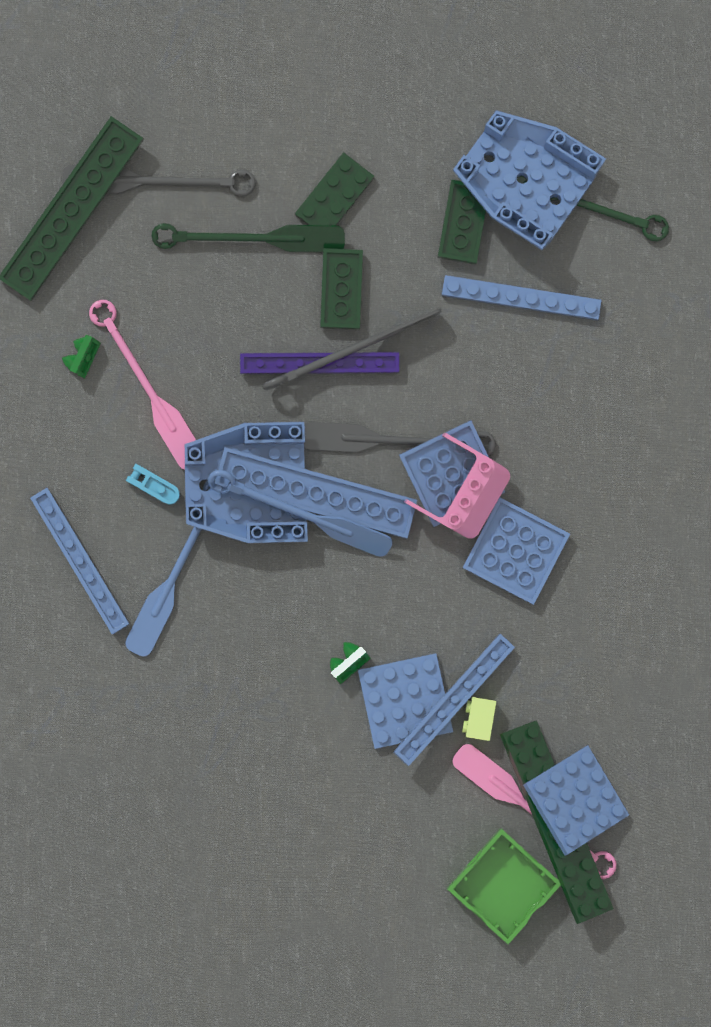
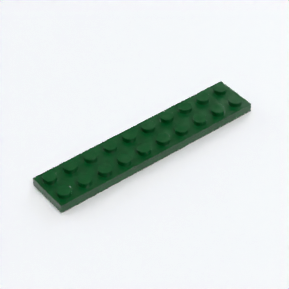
(71, 208)
(577, 870)

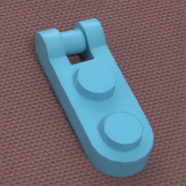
(154, 485)

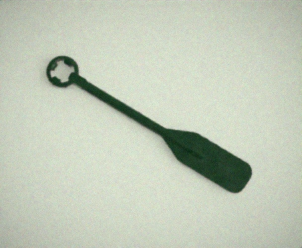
(635, 221)
(289, 237)

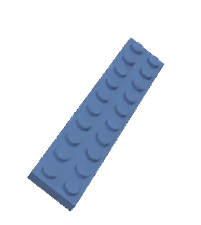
(320, 492)

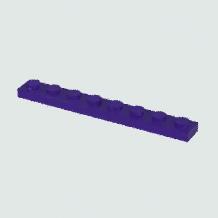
(285, 362)

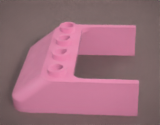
(476, 495)

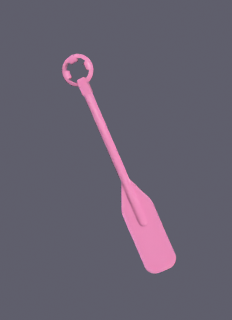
(165, 417)
(501, 785)

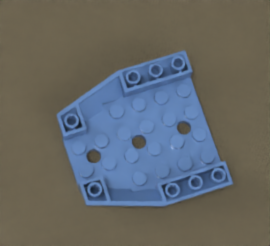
(548, 160)
(237, 514)

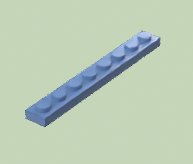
(521, 297)
(80, 561)
(453, 700)

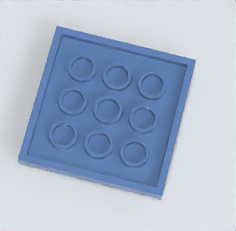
(441, 467)
(516, 551)
(400, 697)
(576, 800)

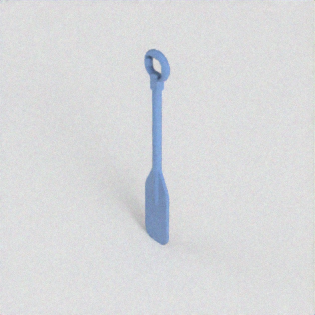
(336, 527)
(158, 605)

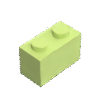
(479, 719)

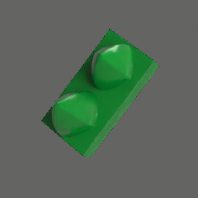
(80, 363)
(356, 658)

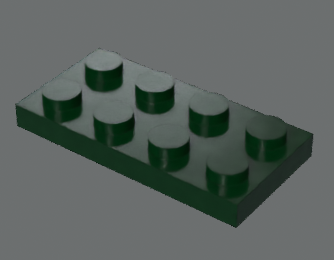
(335, 193)
(461, 225)
(341, 288)

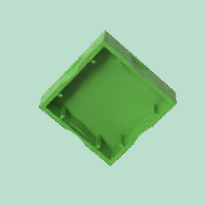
(504, 885)

